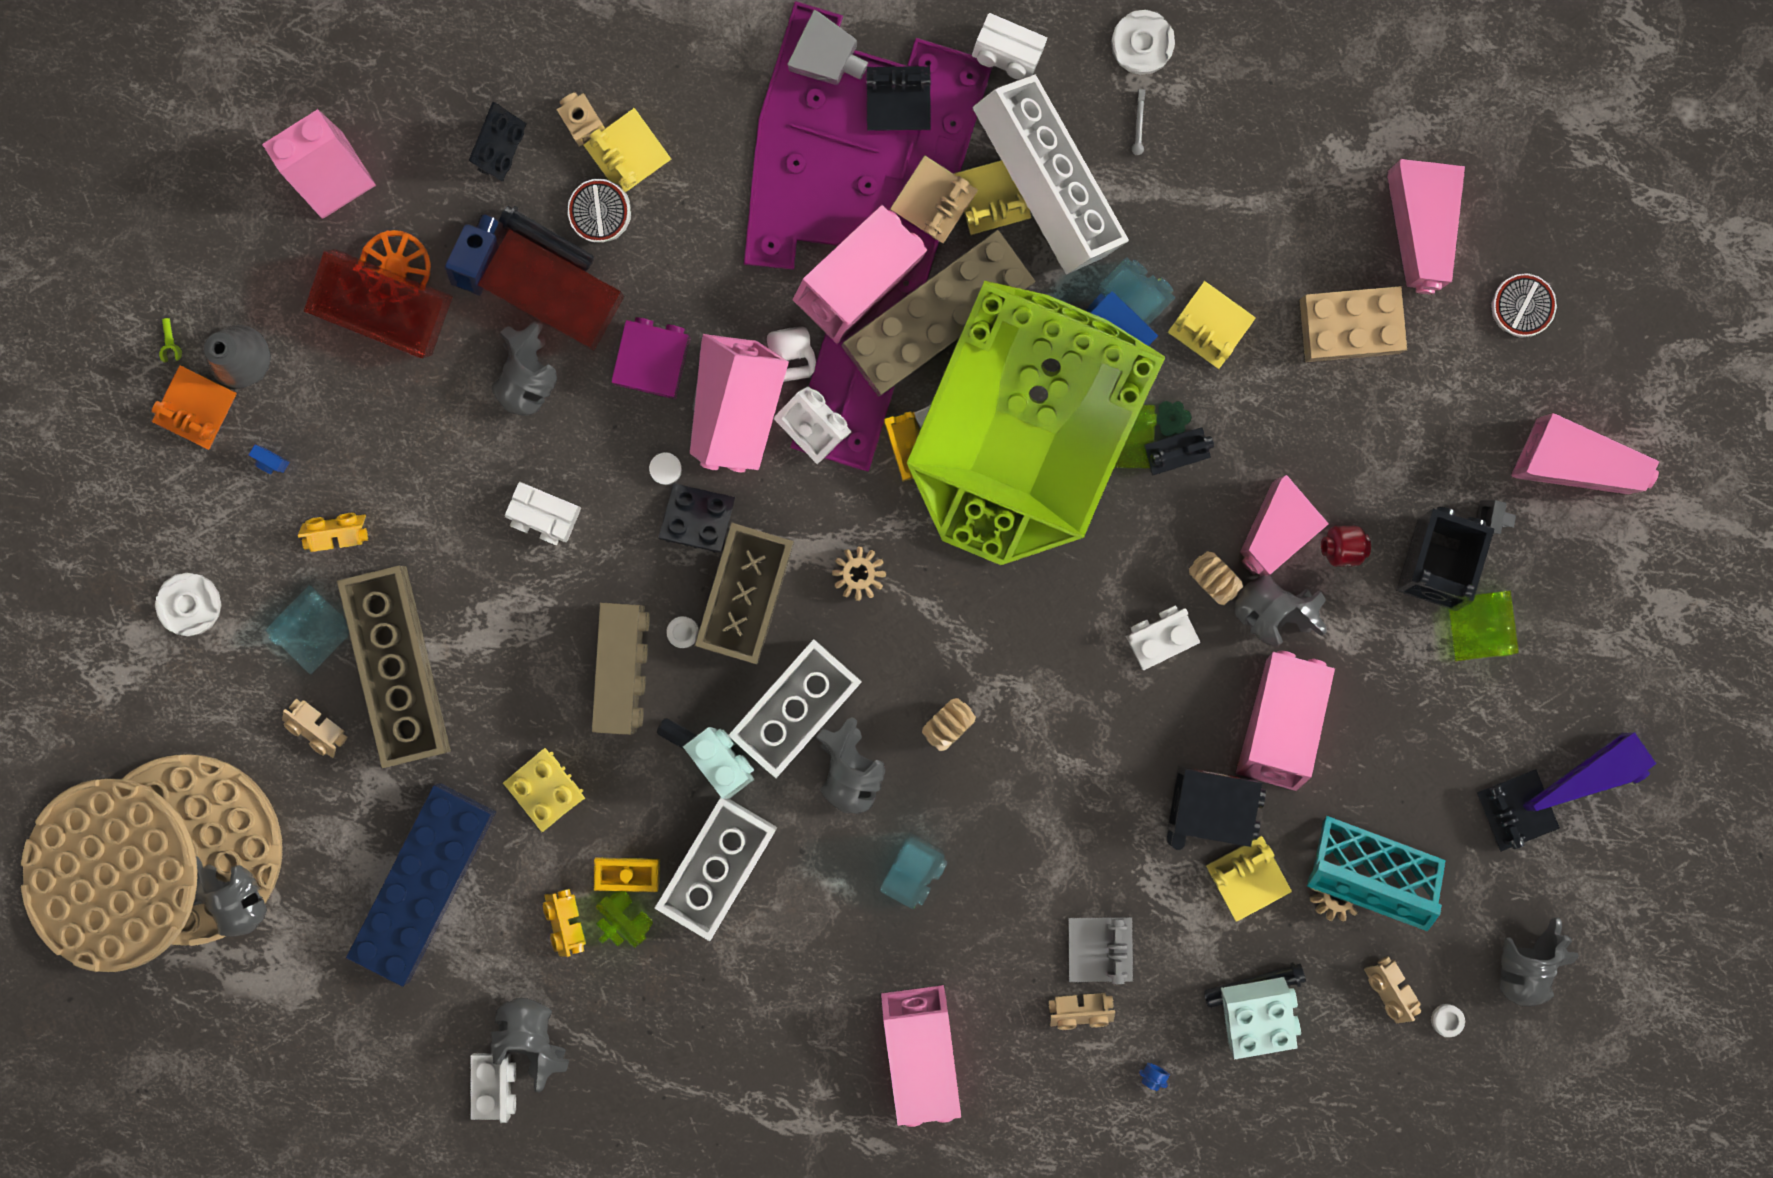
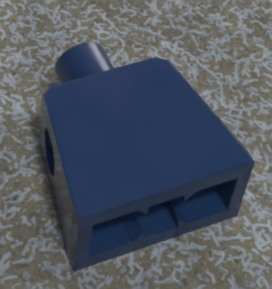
(472, 254)

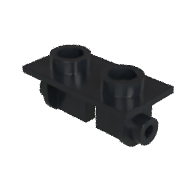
(1178, 450)

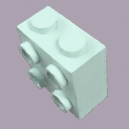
(719, 763)
(1260, 1017)

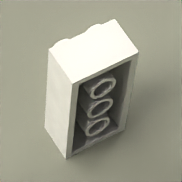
(794, 708)
(716, 868)

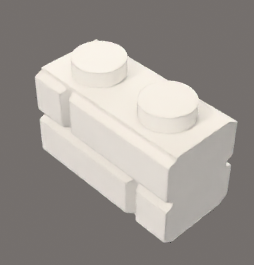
(1009, 47)
(542, 513)

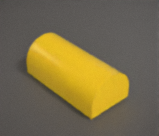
(626, 874)

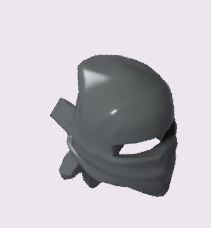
(523, 378)
(1269, 607)
(851, 778)
(234, 903)
(1530, 972)
(524, 1031)

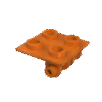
(193, 407)

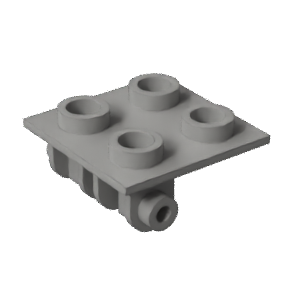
(1100, 950)

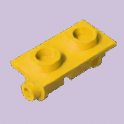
(318, 532)
(564, 935)

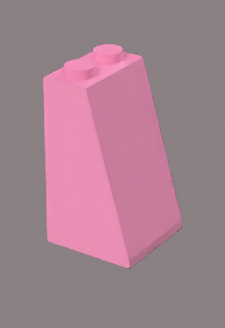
(319, 163)
(1426, 220)
(859, 273)
(734, 402)
(1579, 457)
(1286, 721)
(920, 1056)

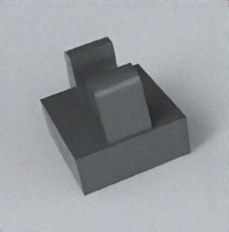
(1495, 516)

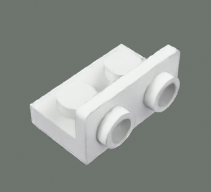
(812, 424)
(1162, 638)
(492, 1088)

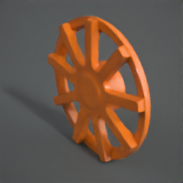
(396, 261)

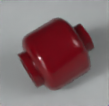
(1346, 546)

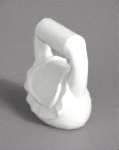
(791, 345)

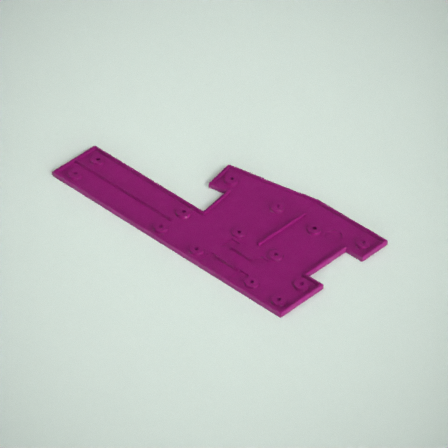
(828, 195)

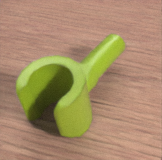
(169, 342)

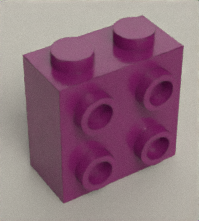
(651, 358)

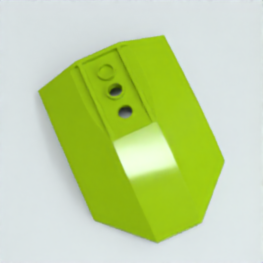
(1020, 471)

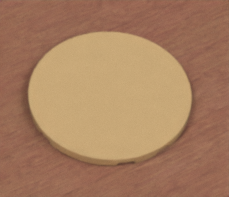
(226, 821)
(109, 875)

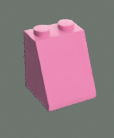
(1280, 528)

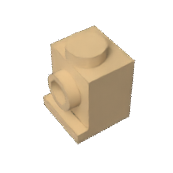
(584, 127)

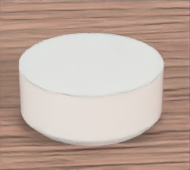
(665, 468)
(682, 632)
(1448, 1020)

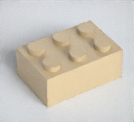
(1353, 324)

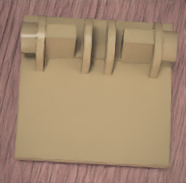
(934, 199)

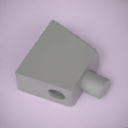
(826, 52)

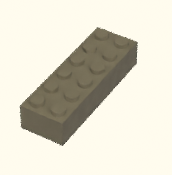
(932, 314)
(393, 666)

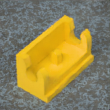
(902, 435)

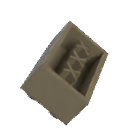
(744, 593)
(619, 668)

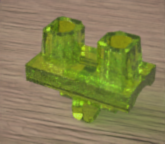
(612, 910)

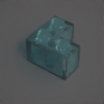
(1142, 295)
(912, 870)

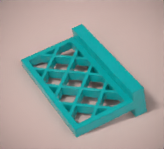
(1373, 891)

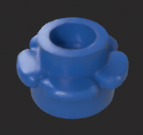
(1154, 1077)

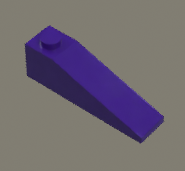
(1614, 765)

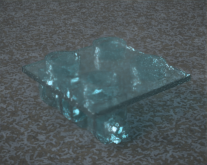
(309, 629)

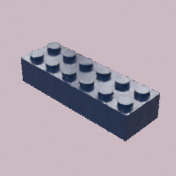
(421, 884)

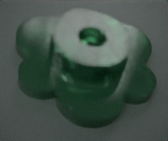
(1182, 418)

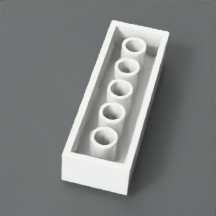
(1050, 173)

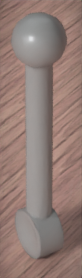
(1138, 148)

